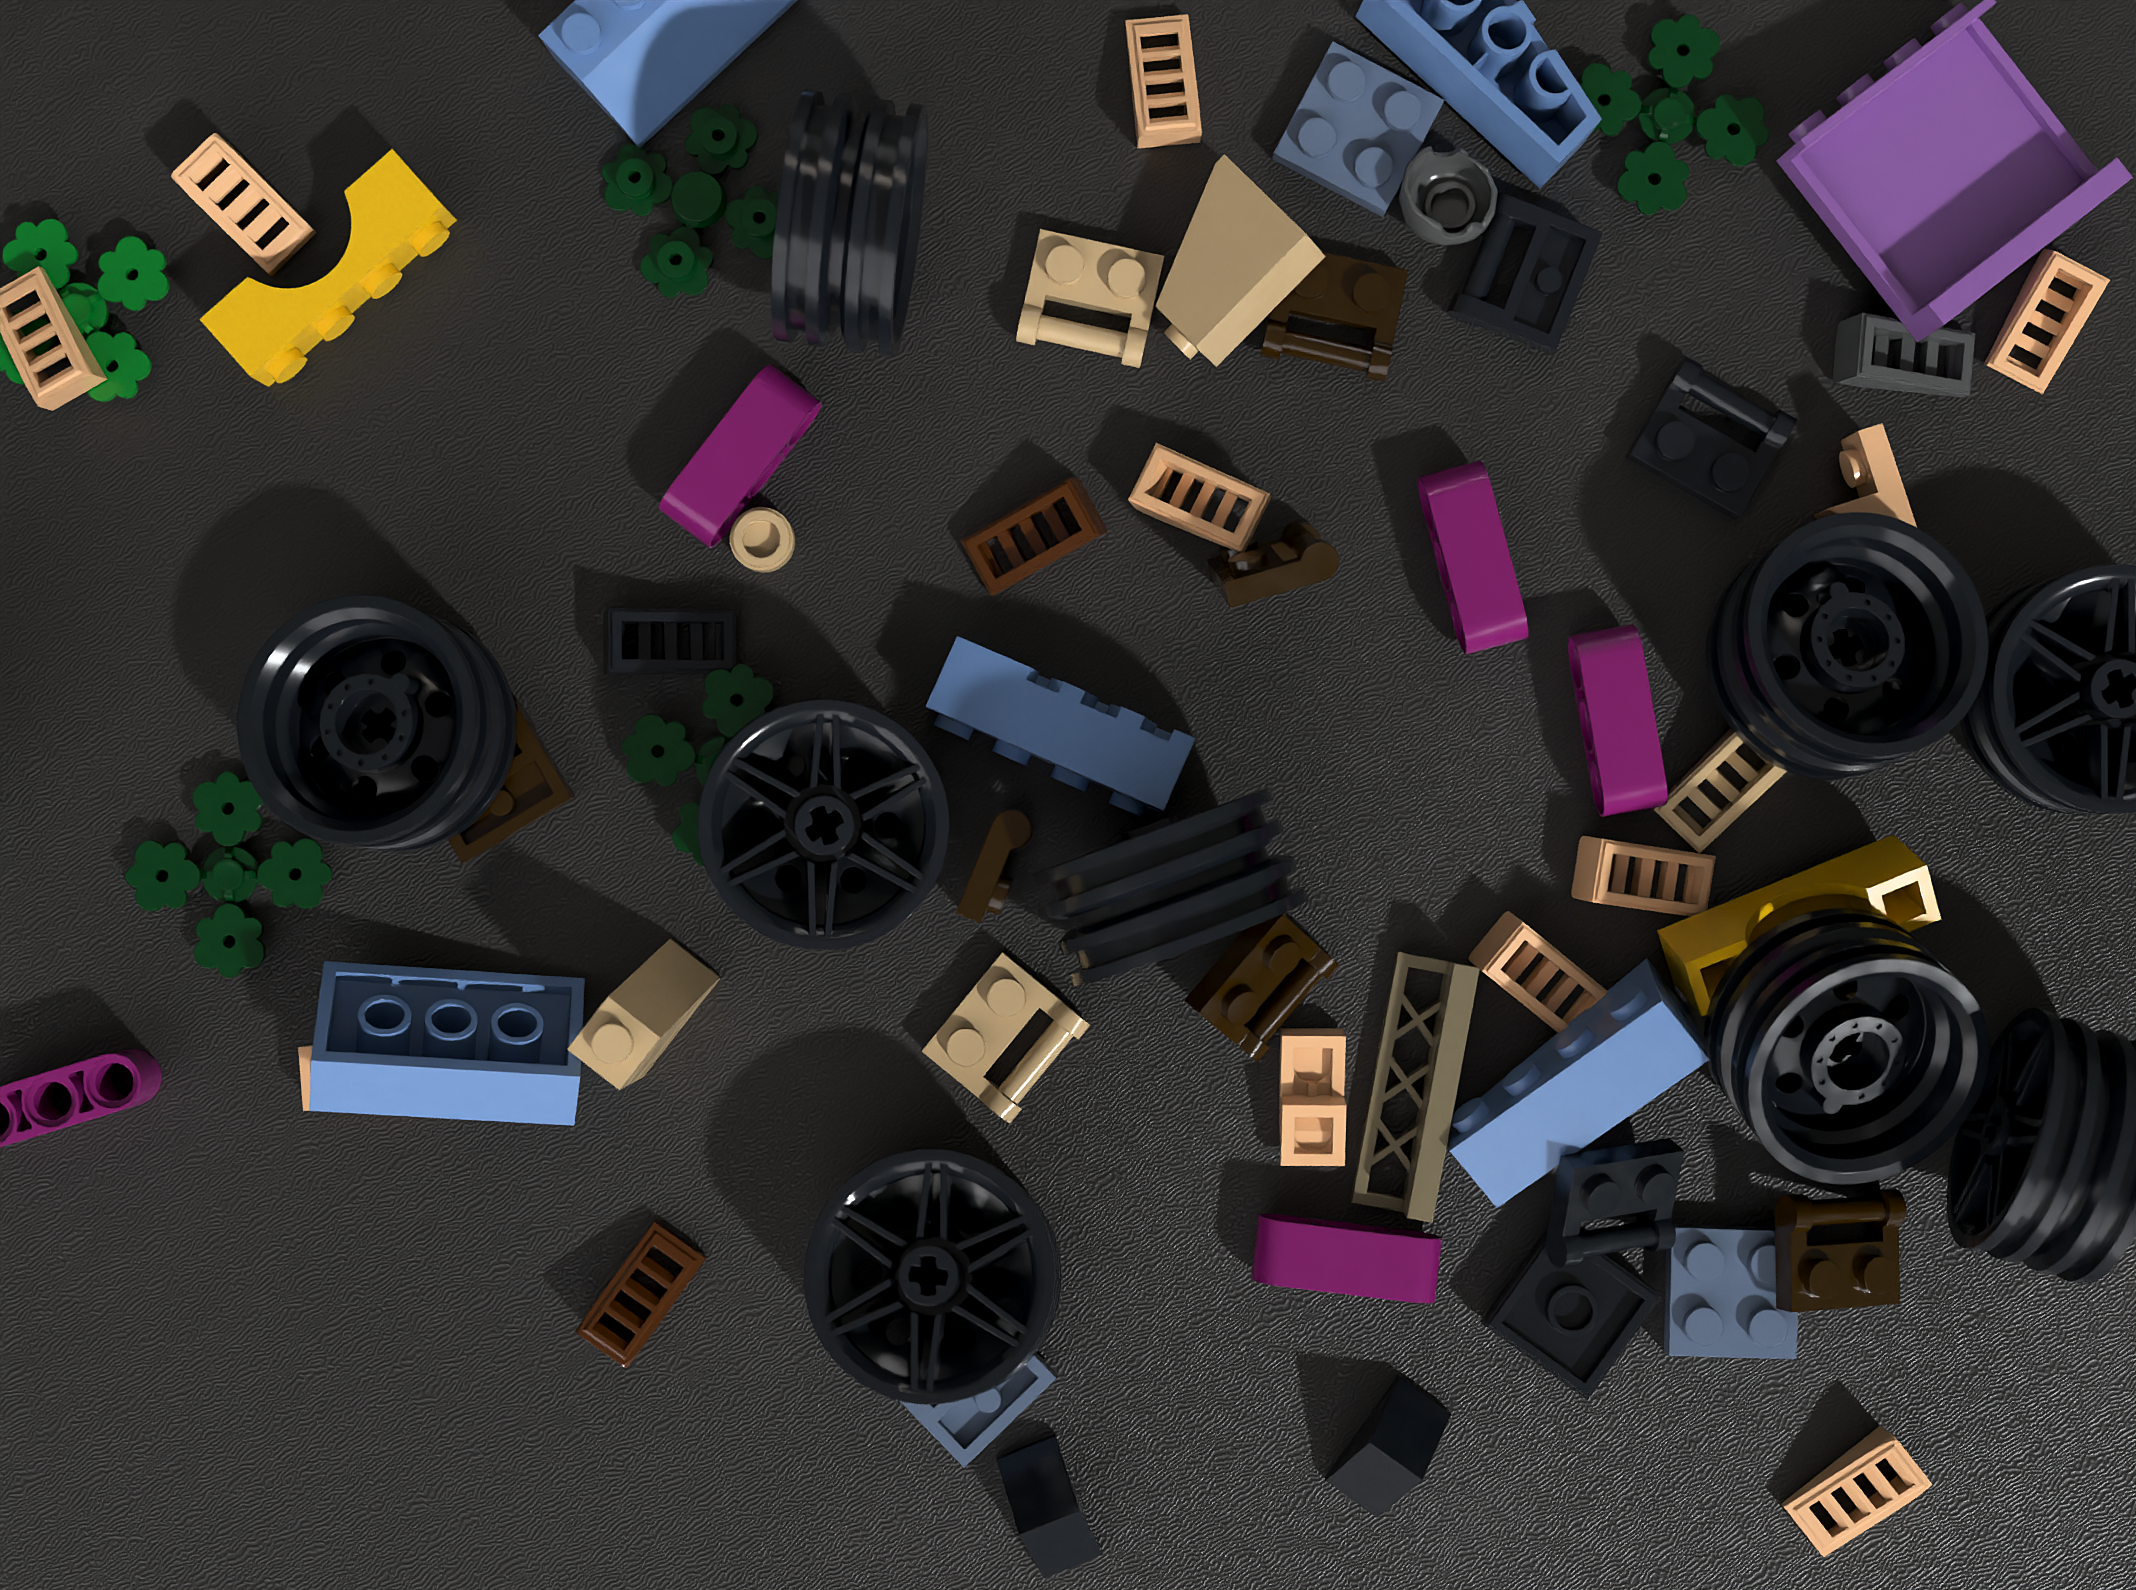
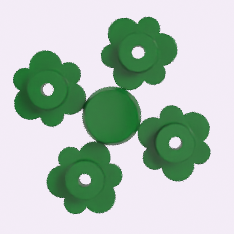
(87, 303)

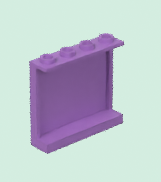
(1944, 172)

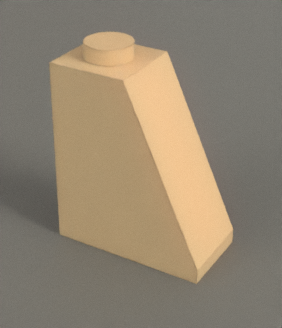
(1232, 266)
(644, 1015)

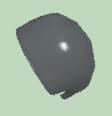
(1447, 196)

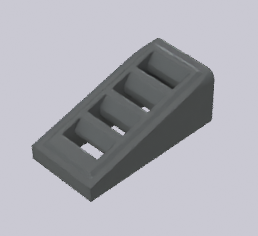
(1863, 355)

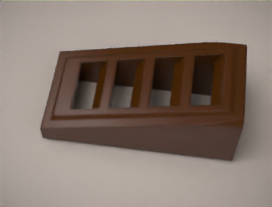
(1083, 511)
(609, 1340)

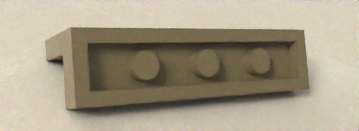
(1438, 1089)

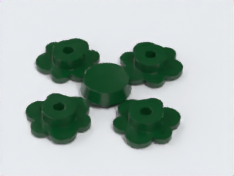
(1670, 115)
(695, 200)
(681, 755)
(229, 875)

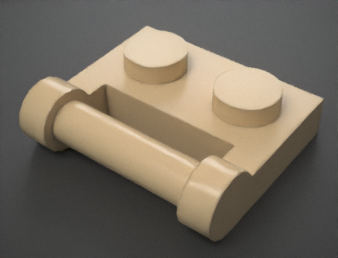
(1096, 279)
(988, 1024)

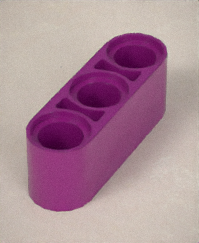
(740, 455)
(1472, 557)
(1617, 720)
(91, 1093)
(1346, 1258)

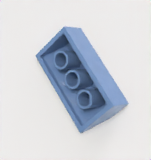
(653, 55)
(446, 1044)

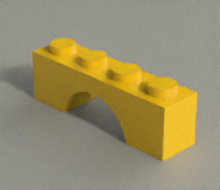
(390, 225)
(1874, 878)

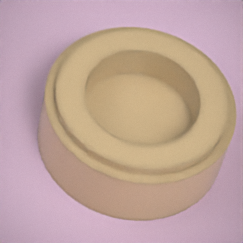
(762, 539)

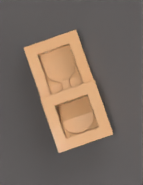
(1312, 1097)

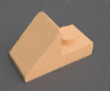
(1873, 471)

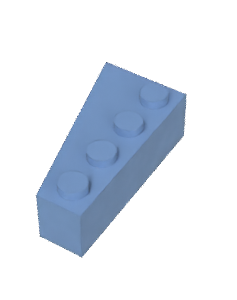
(1493, 73)
(1058, 726)
(1578, 1085)

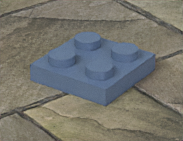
(1357, 129)
(1725, 1295)

